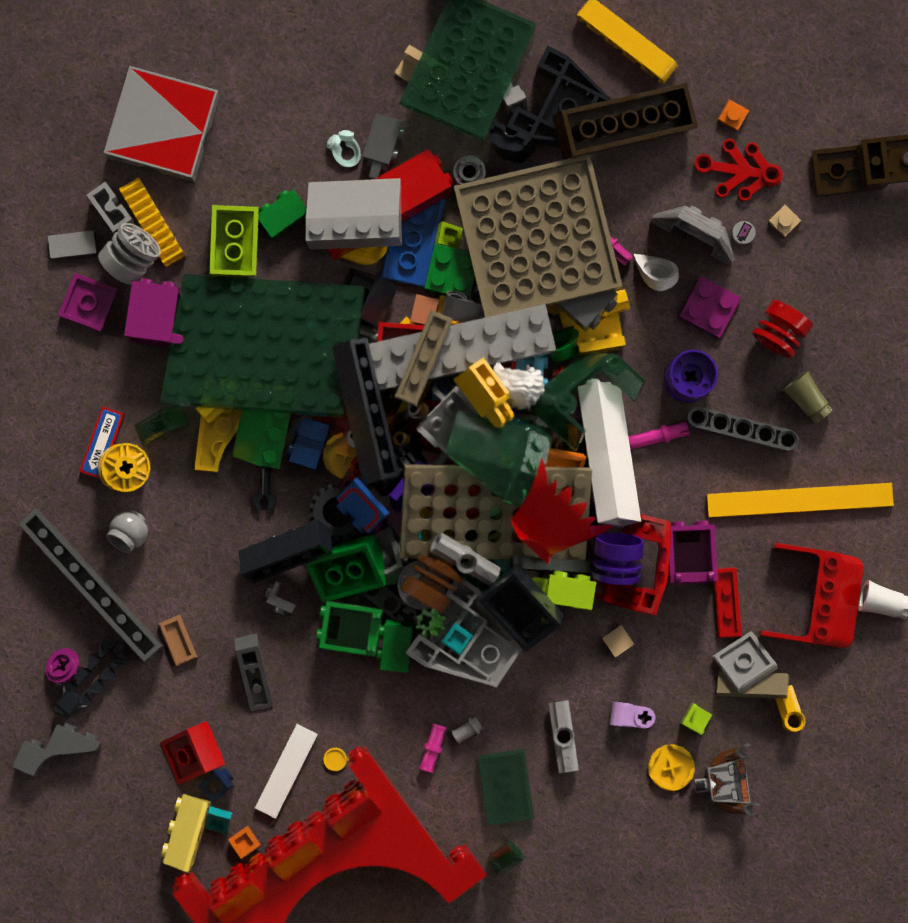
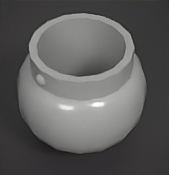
(127, 531)

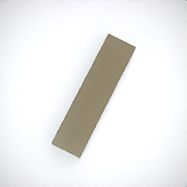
(423, 358)

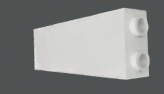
(609, 453)

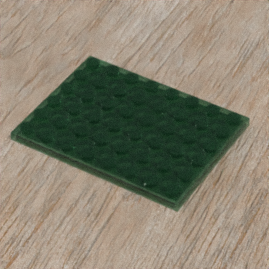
(261, 345)

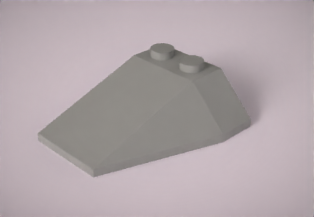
(699, 226)
(487, 654)

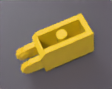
(486, 392)

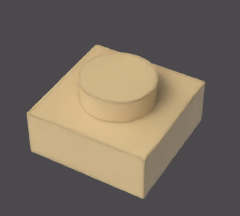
(784, 221)

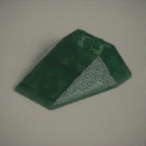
(501, 456)

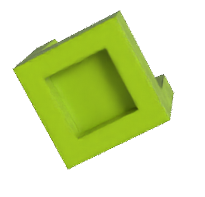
(696, 719)

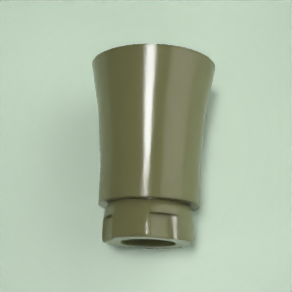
(808, 397)

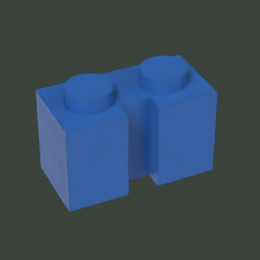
(309, 443)

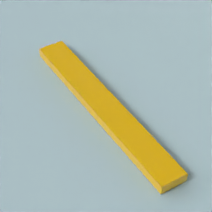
(800, 500)

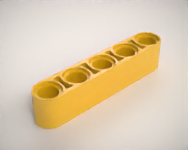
(627, 39)

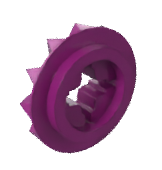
(54, 665)

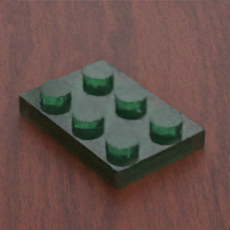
(506, 787)

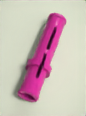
(659, 435)

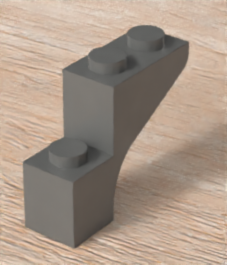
(63, 741)

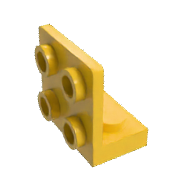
(603, 338)

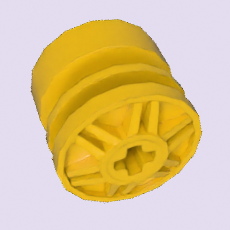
(112, 459)

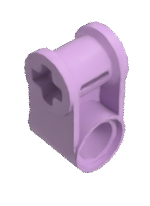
(627, 715)

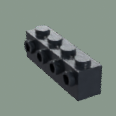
(285, 551)

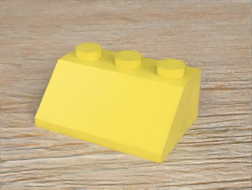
(185, 832)

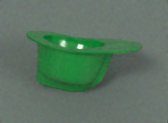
(565, 345)

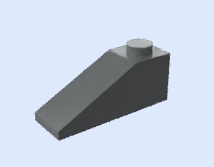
(253, 672)

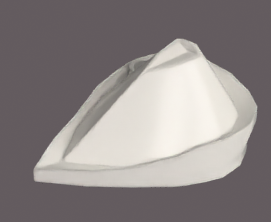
(657, 272)

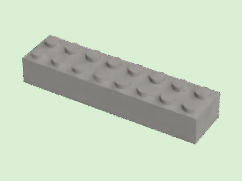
(495, 338)

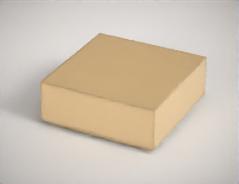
(618, 641)

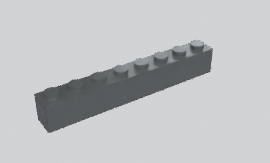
(91, 585)

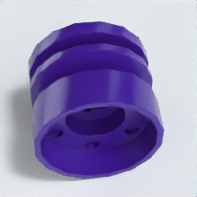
(703, 380)
(617, 558)

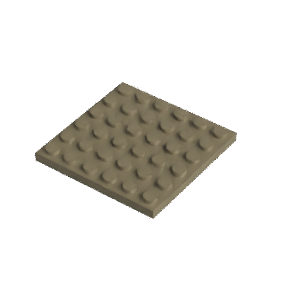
(538, 236)

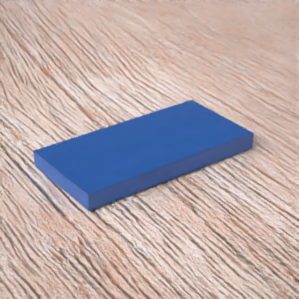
(412, 260)

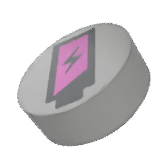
(743, 232)

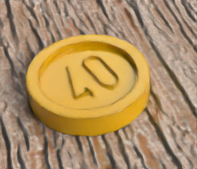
(335, 759)

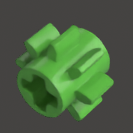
(430, 623)

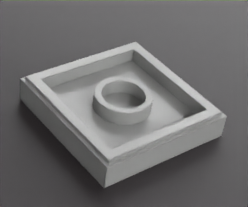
(745, 662)

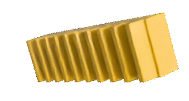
(152, 221)

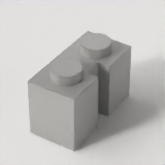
(104, 202)

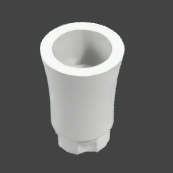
(883, 601)

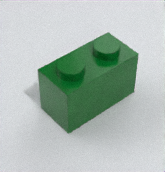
(282, 214)
(397, 639)

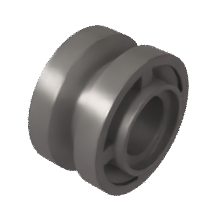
(468, 162)

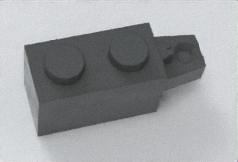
(381, 144)

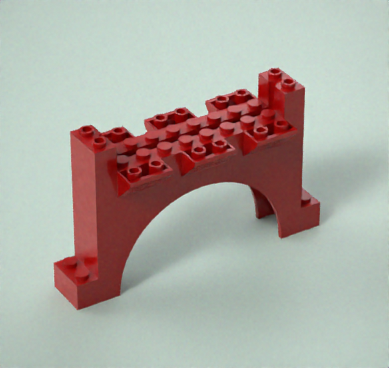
(356, 829)

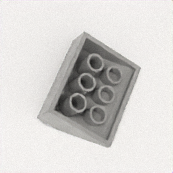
(354, 214)

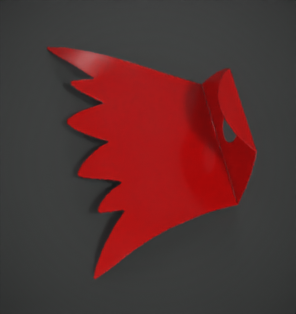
(550, 520)

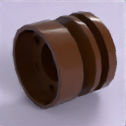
(431, 583)

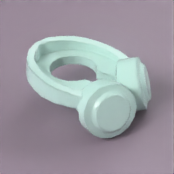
(334, 145)

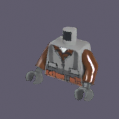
(728, 782)

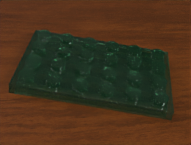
(468, 65)

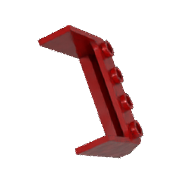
(834, 599)

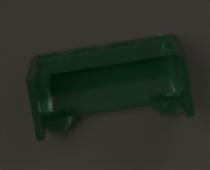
(558, 401)

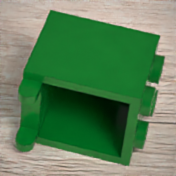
(356, 632)

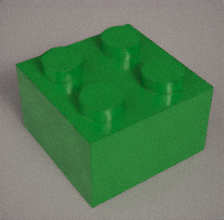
(450, 271)

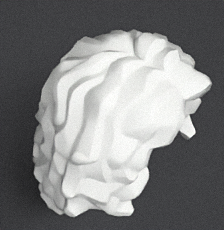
(523, 386)

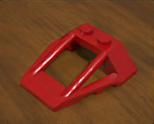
(634, 598)

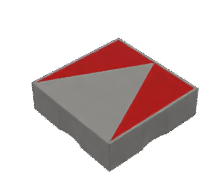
(161, 123)

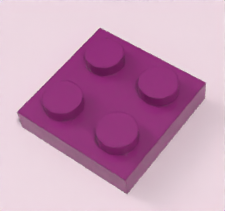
(88, 302)
(710, 307)

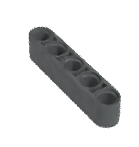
(468, 307)
(753, 429)

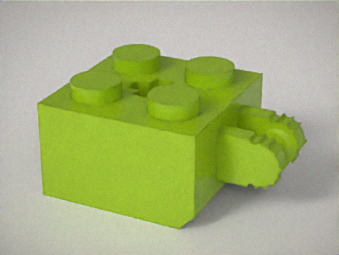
(567, 591)

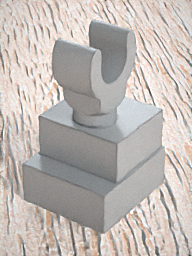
(513, 98)

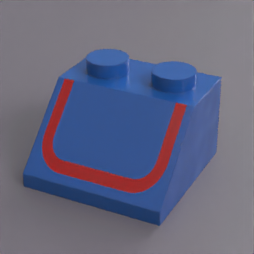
(362, 507)

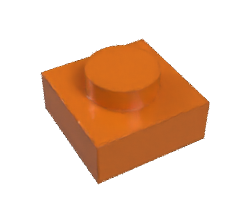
(733, 115)
(244, 842)

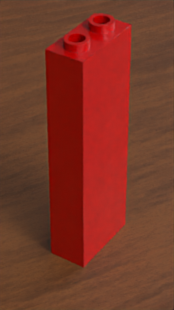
(421, 187)

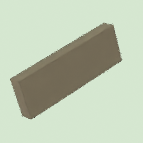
(772, 686)

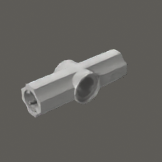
(454, 552)
(566, 752)

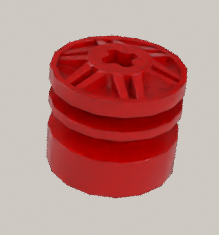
(780, 332)

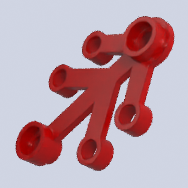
(741, 170)

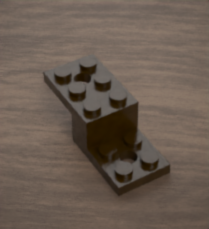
(865, 166)

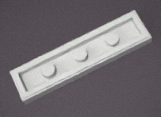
(286, 771)

